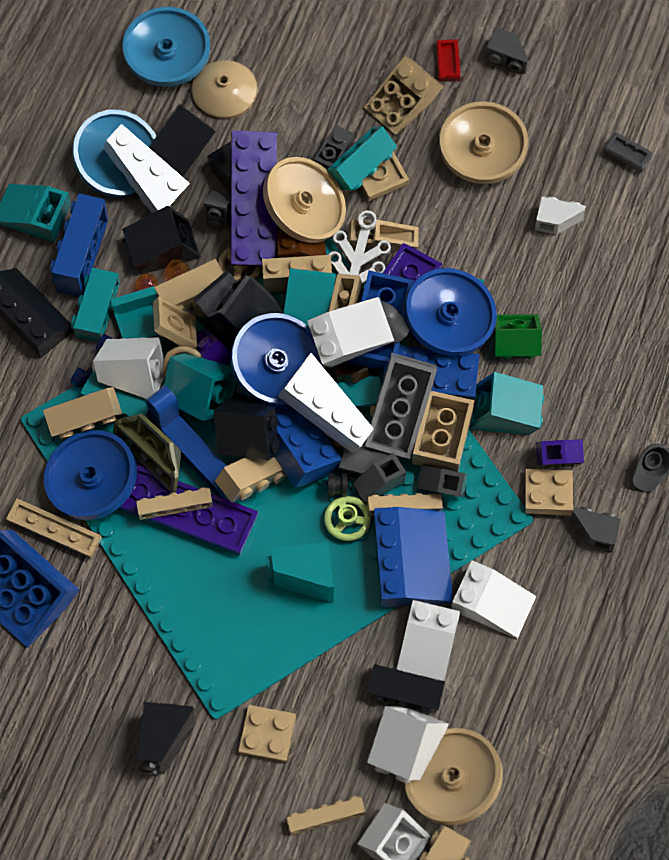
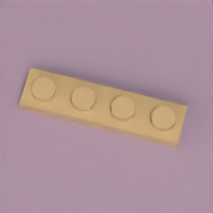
(54, 528)

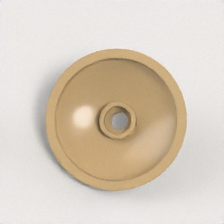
(228, 98)

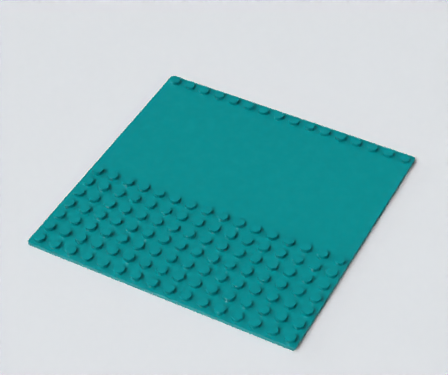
(221, 610)

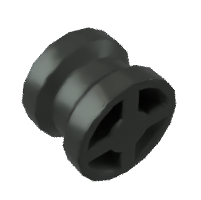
(337, 484)

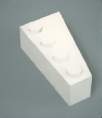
(145, 170)
(324, 404)

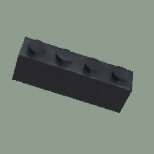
(31, 313)

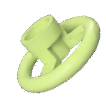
(347, 510)

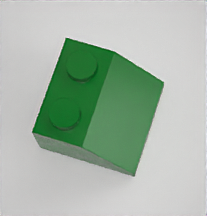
(517, 336)

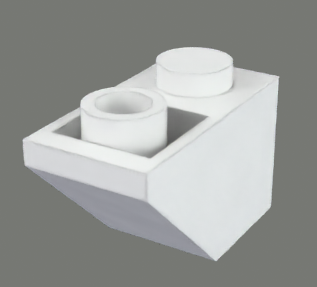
(557, 215)

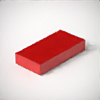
(448, 60)

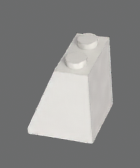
(131, 365)
(405, 742)

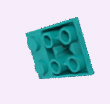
(34, 210)

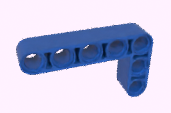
(164, 414)

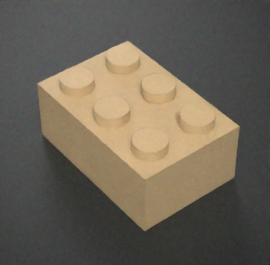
(443, 431)

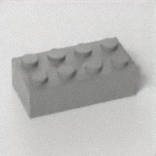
(401, 405)

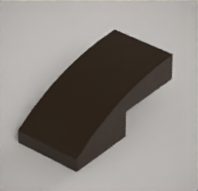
(347, 373)

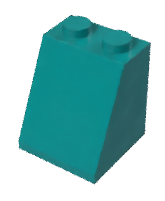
(308, 294)
(199, 384)
(507, 405)
(303, 570)

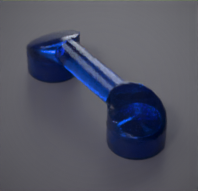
(81, 376)

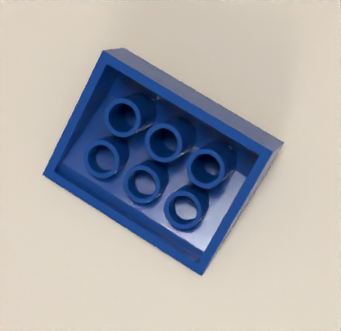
(412, 556)
(30, 589)

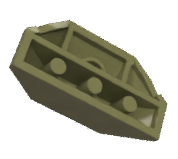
(150, 448)

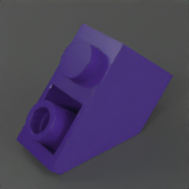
(212, 348)
(559, 452)

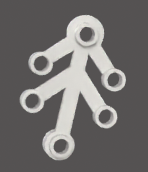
(358, 256)

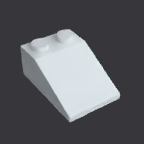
(350, 331)
(493, 600)
(428, 640)

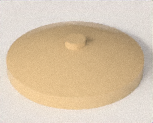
(483, 142)
(304, 199)
(458, 780)

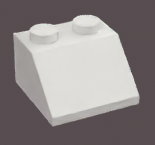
(394, 836)

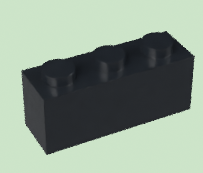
(405, 688)

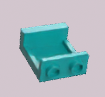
(136, 315)

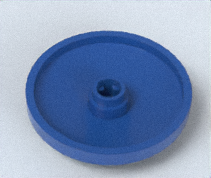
(450, 311)
(269, 354)
(90, 475)

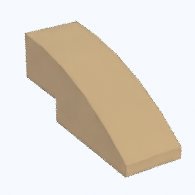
(384, 230)

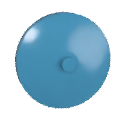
(166, 46)
(91, 159)

